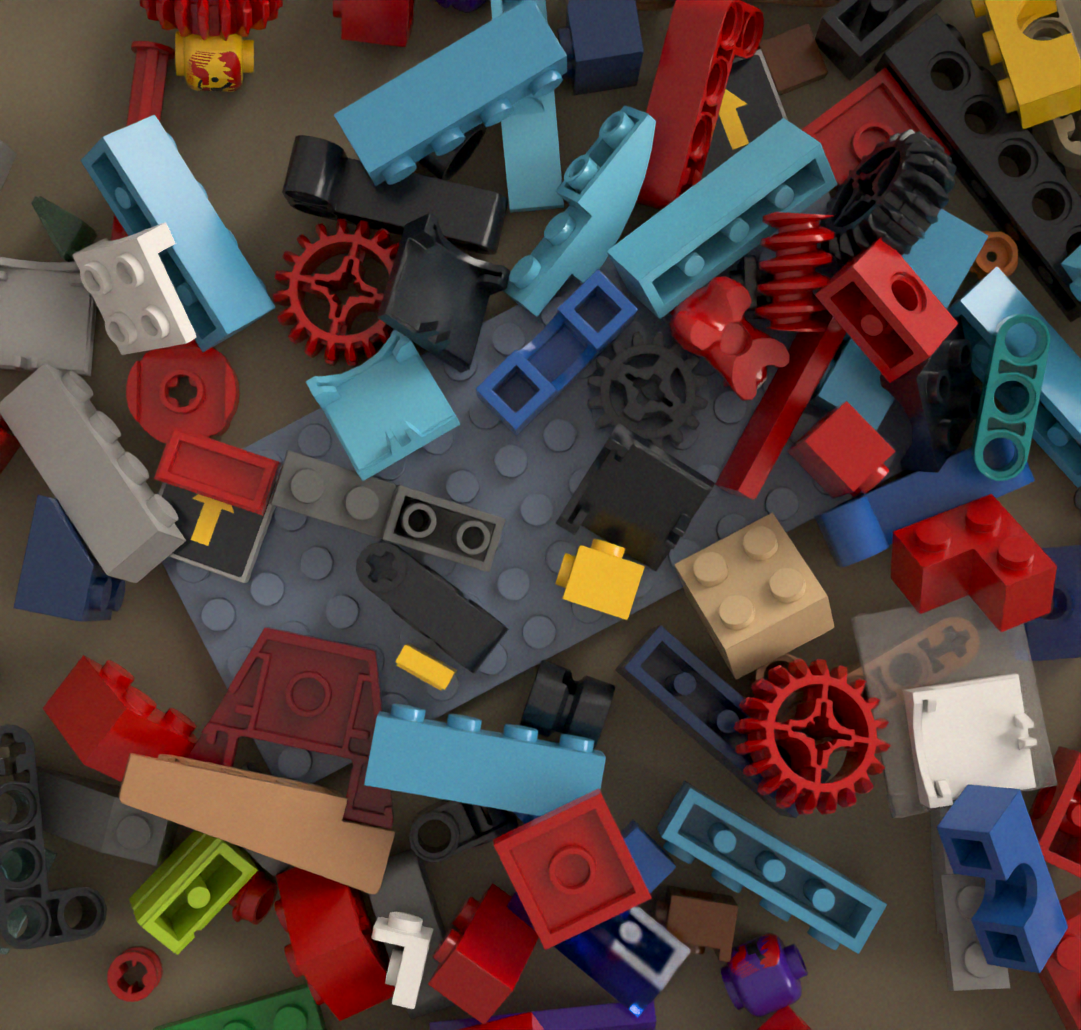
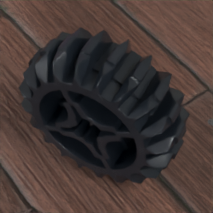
(890, 196)

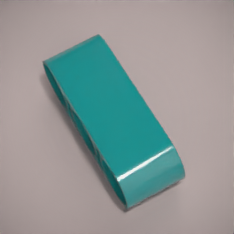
(1018, 424)

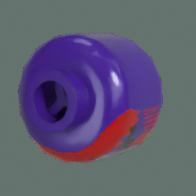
(764, 975)

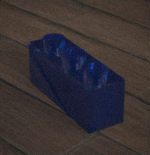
(624, 955)

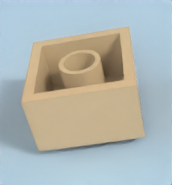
(755, 595)

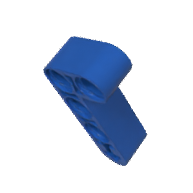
(868, 521)

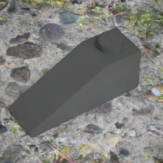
(95, 818)

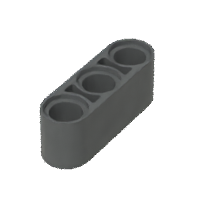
(409, 891)

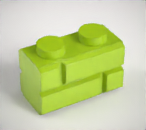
(191, 888)

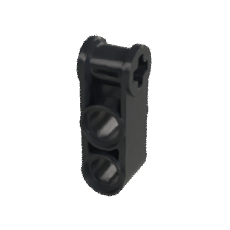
(433, 606)

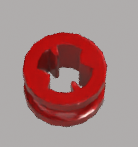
(119, 967)

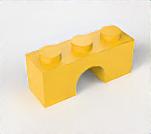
(1040, 75)

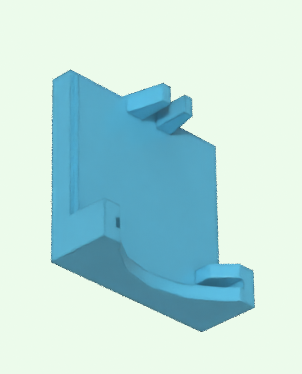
(384, 406)

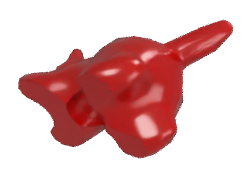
(715, 327)

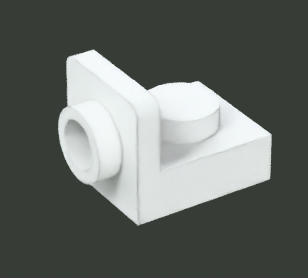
(405, 966)

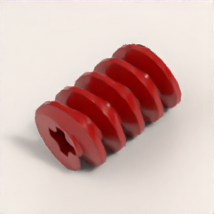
(794, 271)

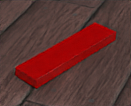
(780, 409)

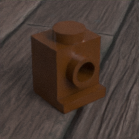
(699, 919)

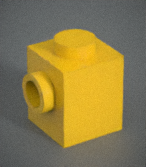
(600, 578)

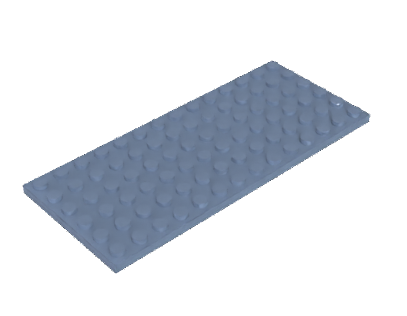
(308, 566)

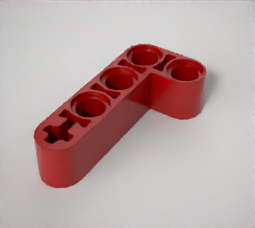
(691, 88)

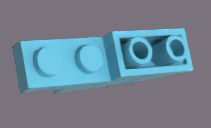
(531, 143)
(600, 199)

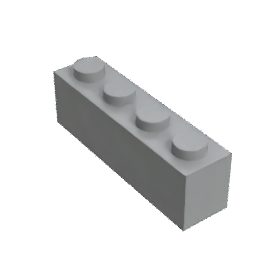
(91, 473)

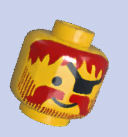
(213, 62)

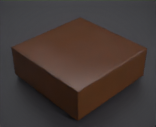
(793, 59)

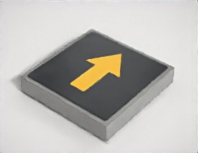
(746, 111)
(217, 533)

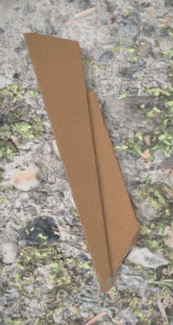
(263, 814)

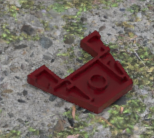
(308, 698)

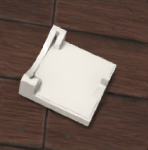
(135, 291)
(969, 736)

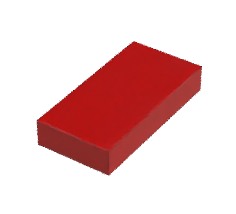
(217, 470)

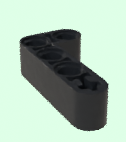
(337, 187)
(25, 836)

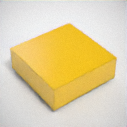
(425, 666)

